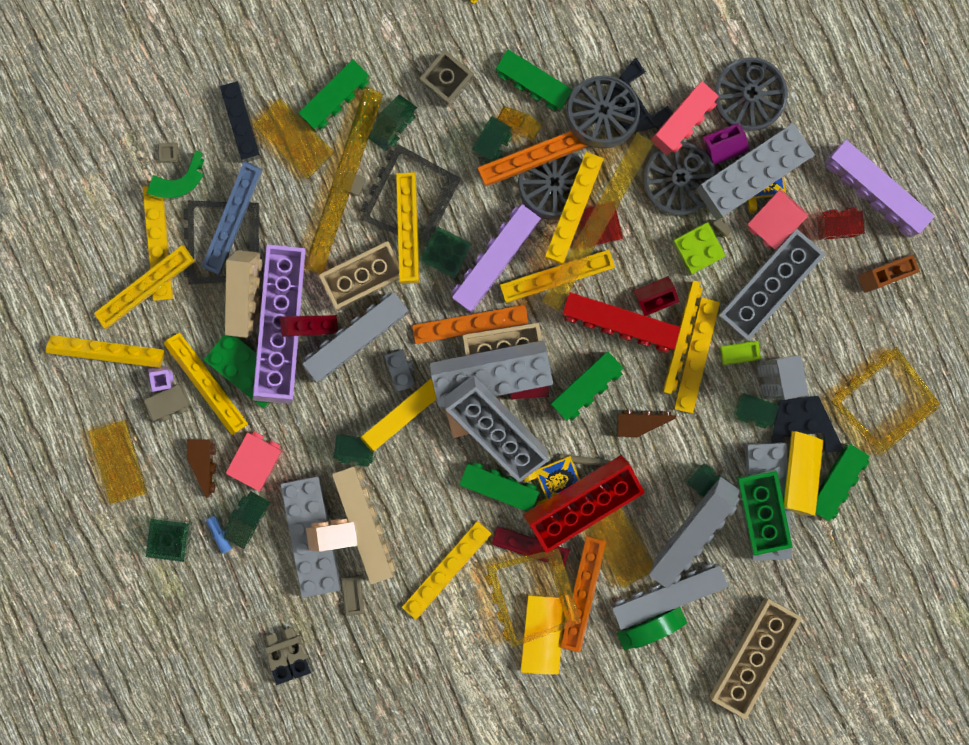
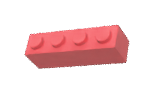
(684, 118)

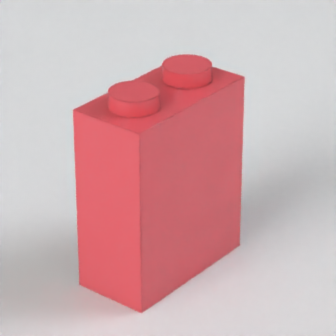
(777, 220)
(255, 460)

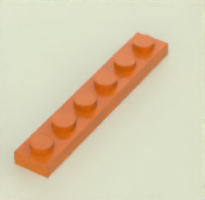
(530, 158)
(470, 324)
(584, 591)

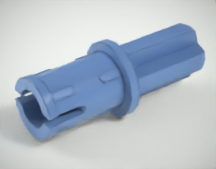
(218, 534)

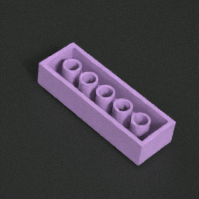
(878, 189)
(494, 261)

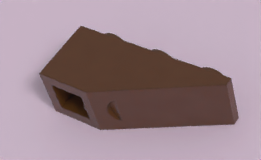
(638, 424)
(200, 458)

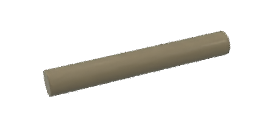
(585, 460)

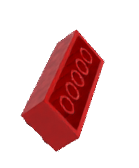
(620, 321)
(584, 503)

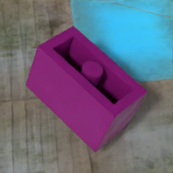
(726, 143)

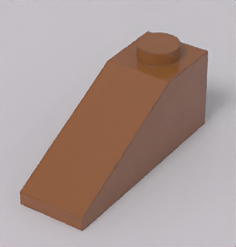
(888, 273)

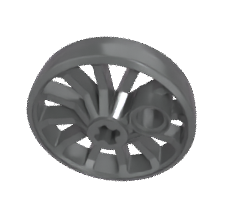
(752, 85)
(596, 106)
(545, 184)
(681, 186)

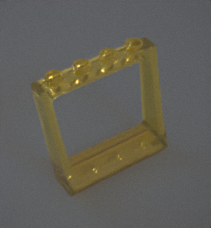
(883, 445)
(562, 586)

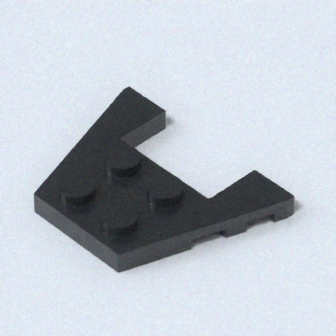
(646, 121)
(807, 417)

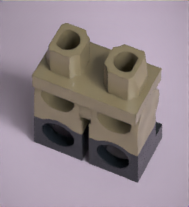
(286, 652)

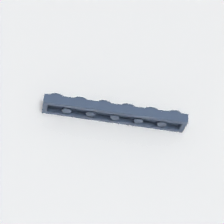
(232, 217)

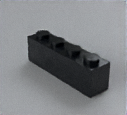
(241, 121)

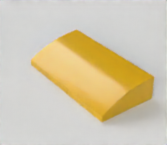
(803, 474)
(544, 653)

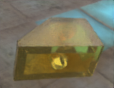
(521, 123)

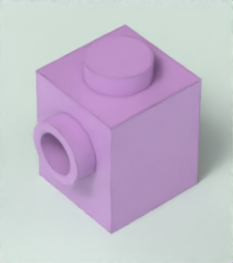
(160, 378)

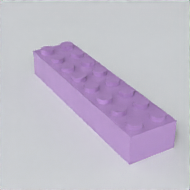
(280, 298)

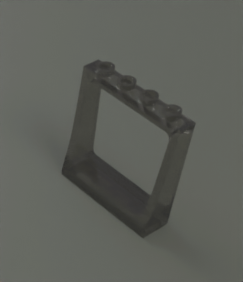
(439, 207)
(188, 214)

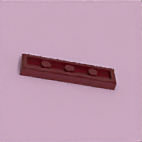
(308, 325)
(522, 543)

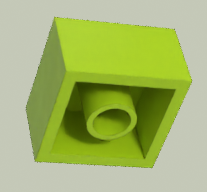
(698, 248)

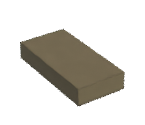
(352, 595)

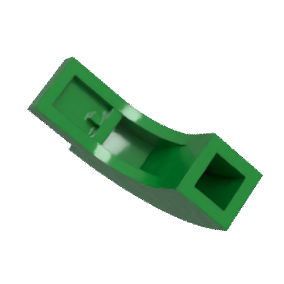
(175, 189)
(652, 630)

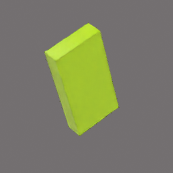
(740, 353)

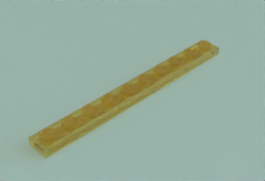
(343, 180)
(597, 222)

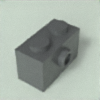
(400, 370)

